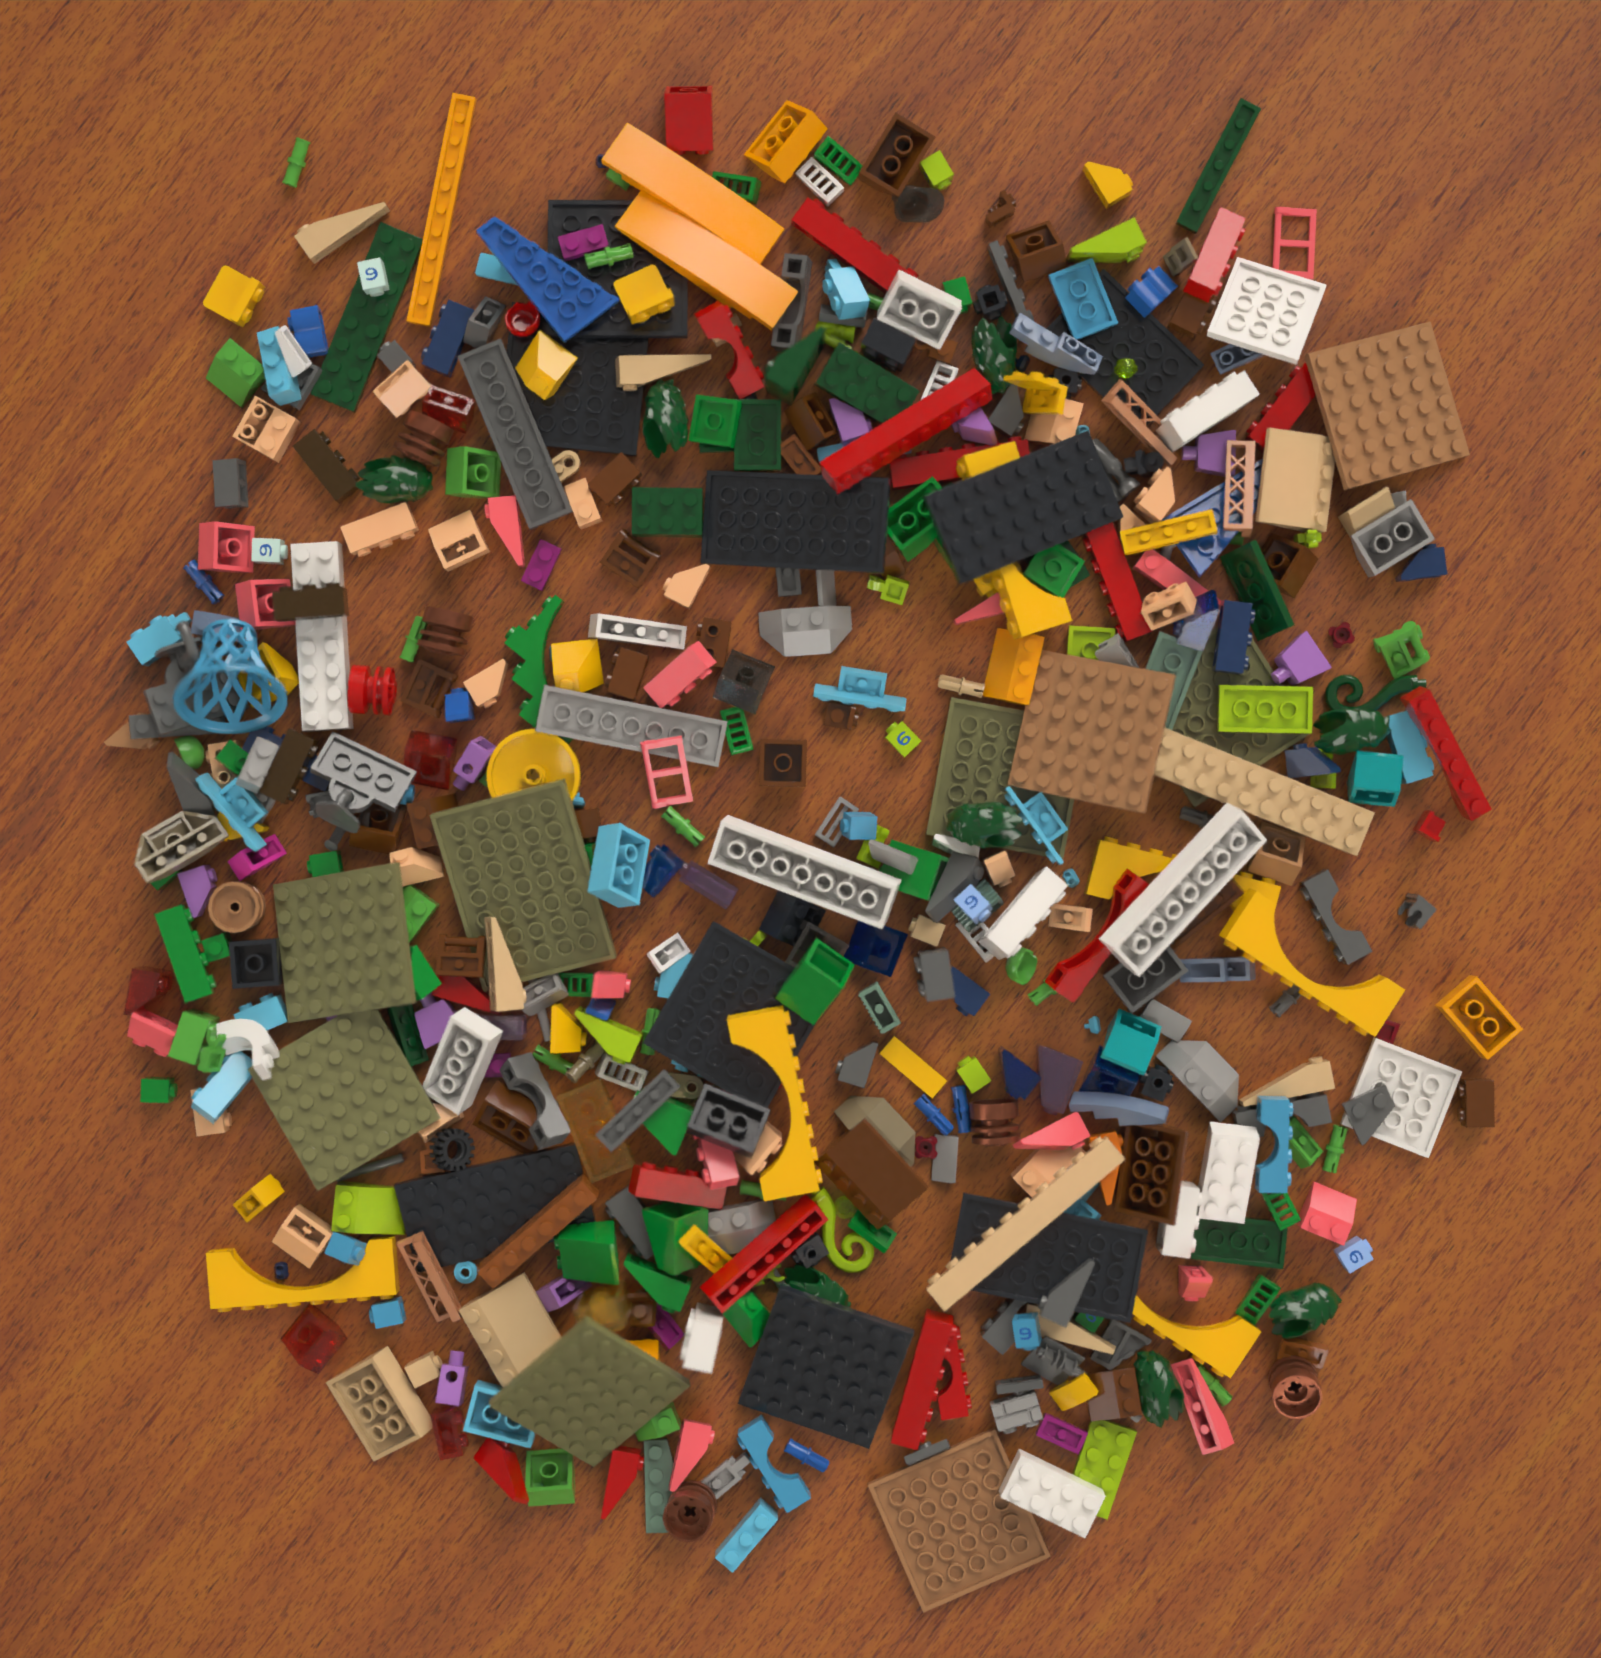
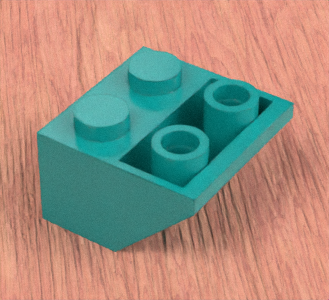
(1375, 778)
(1130, 1041)

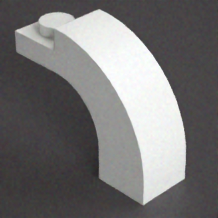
(250, 1035)

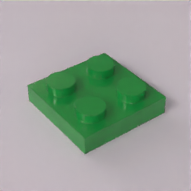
(715, 421)
(1053, 570)

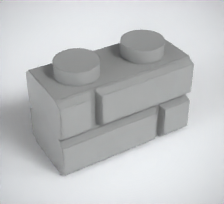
(257, 765)
(1016, 1411)

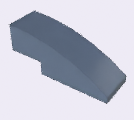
(1218, 969)

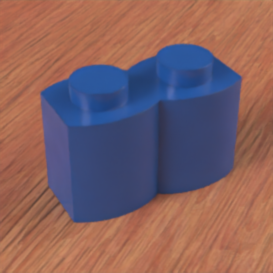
(1150, 291)
(309, 330)

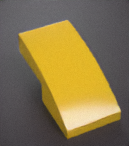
(1073, 1392)

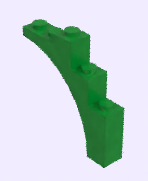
(531, 647)

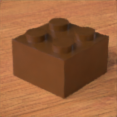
(782, 762)

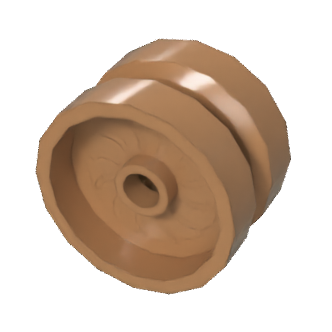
(250, 911)

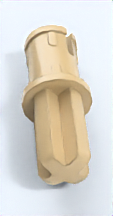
(961, 685)

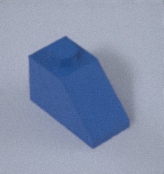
(459, 706)

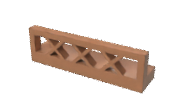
(1133, 423)
(1247, 490)
(435, 1275)

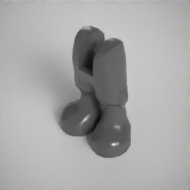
(1113, 467)

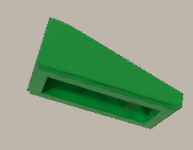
(826, 161)
(755, 185)
(743, 748)
(579, 993)
(1276, 1216)
(1264, 1304)

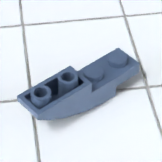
(1059, 351)
(1232, 357)

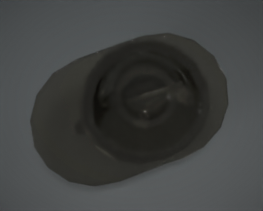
(918, 204)

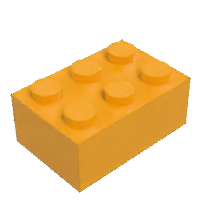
(1478, 1017)

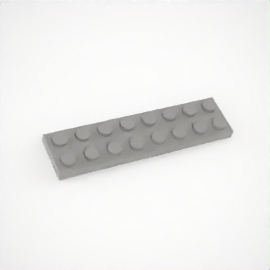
(628, 724)

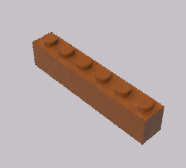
(538, 1231)

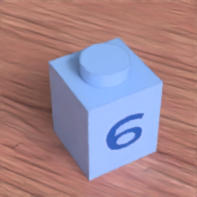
(973, 904)
(1354, 1254)

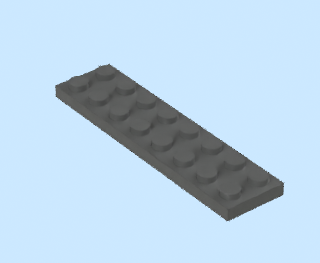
(515, 434)

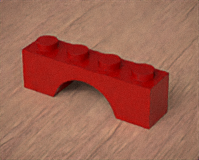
(717, 324)
(952, 1398)

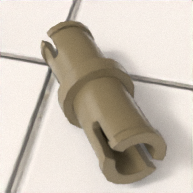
(585, 1062)

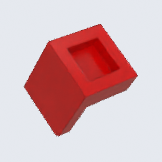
(1429, 826)

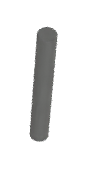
(373, 1166)

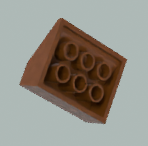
(1151, 1172)
(871, 1173)

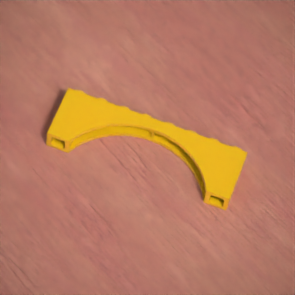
(1025, 605)
(1113, 859)
(1254, 933)
(768, 1036)
(237, 1285)
(1218, 1344)

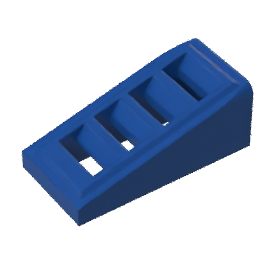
(601, 1008)

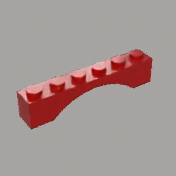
(1460, 778)
(1074, 973)

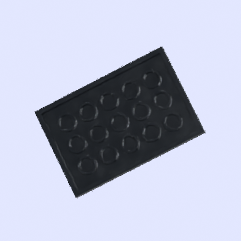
(1160, 357)

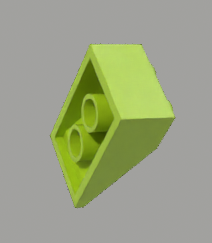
(1111, 246)
(612, 1036)
(366, 1209)

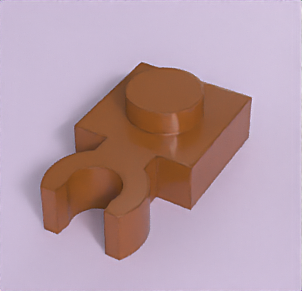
(943, 355)
(426, 1163)

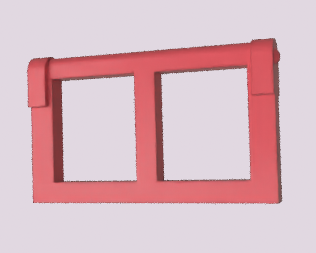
(1310, 244)
(652, 744)

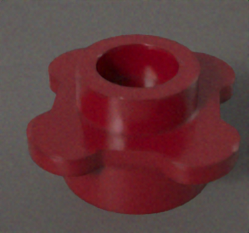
(1347, 634)
(930, 1142)

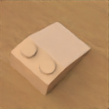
(1041, 1166)

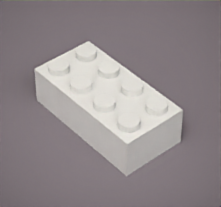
(1206, 410)
(1023, 913)
(461, 1060)
(1227, 1171)
(702, 1337)
(1051, 1493)

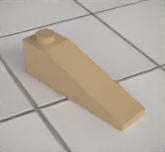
(329, 234)
(639, 370)
(504, 982)
(1301, 1080)
(1073, 1334)

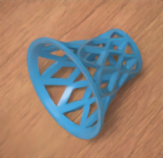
(235, 662)

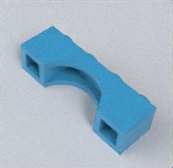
(1273, 1173)
(788, 1488)

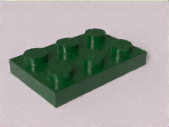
(758, 436)

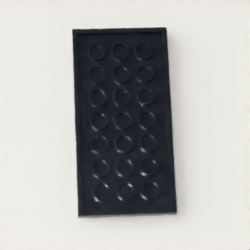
(1022, 507)
(794, 522)
(484, 1204)
(1056, 1254)

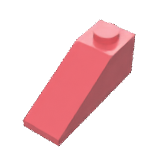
(505, 518)
(610, 984)
(1057, 1136)
(1193, 1282)
(690, 1448)

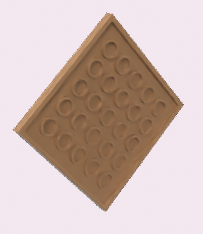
(1387, 405)
(1092, 731)
(954, 1524)

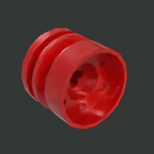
(368, 689)

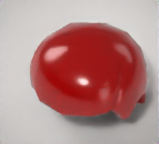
(522, 319)

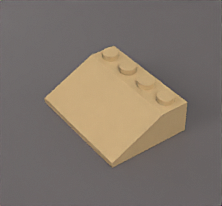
(1295, 480)
(510, 1327)
(381, 1404)

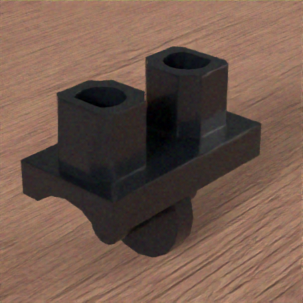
(1144, 463)

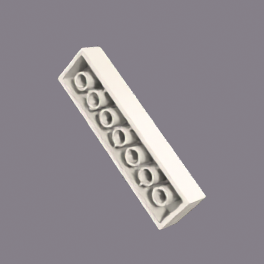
(322, 642)
(804, 871)
(1183, 889)

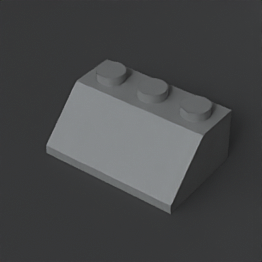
(1391, 538)

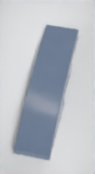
(1126, 1108)

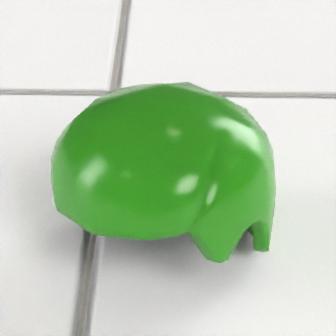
(191, 751)
(1021, 966)

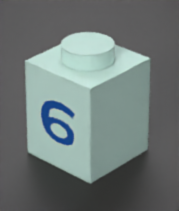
(373, 277)
(269, 551)

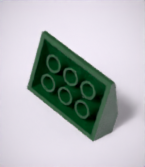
(792, 367)

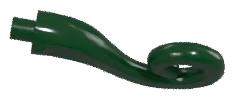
(1398, 686)

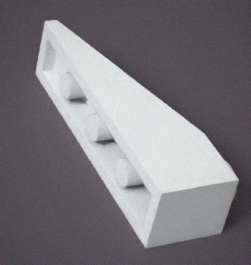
(636, 631)

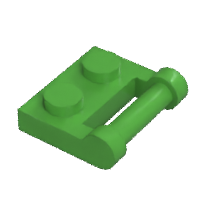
(1396, 652)

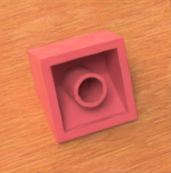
(225, 547)
(256, 602)
(152, 1030)
(1328, 1213)

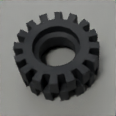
(463, 1149)

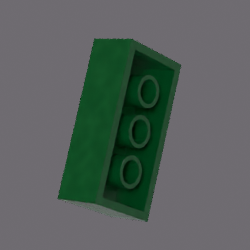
(865, 385)

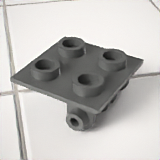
(1053, 1361)

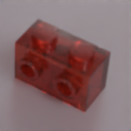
(449, 408)
(448, 1432)

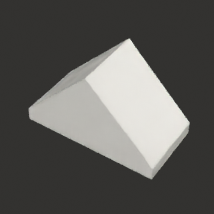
(668, 952)

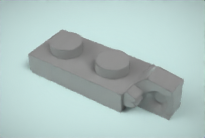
(726, 1474)

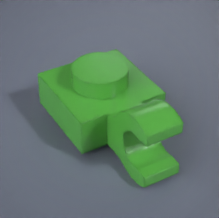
(213, 1055)

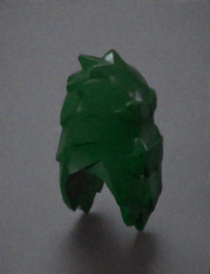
(994, 352)
(665, 418)
(395, 480)
(1351, 730)
(984, 824)
(815, 1283)
(1303, 1310)
(1158, 1388)

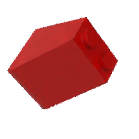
(689, 119)

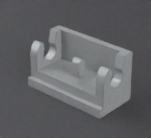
(1115, 652)

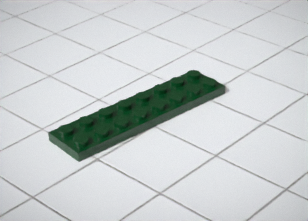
(367, 321)

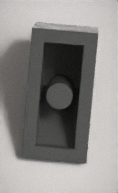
(484, 322)
(1008, 413)
(857, 1065)

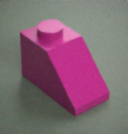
(250, 862)

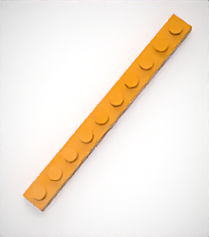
(441, 209)

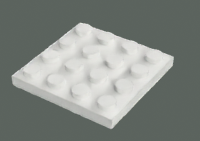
(1266, 310)
(1418, 1090)

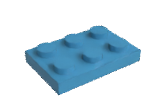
(1083, 299)

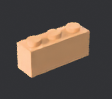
(380, 529)

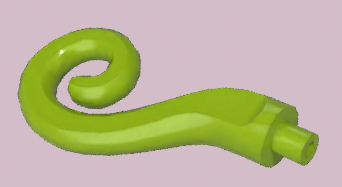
(826, 1204)

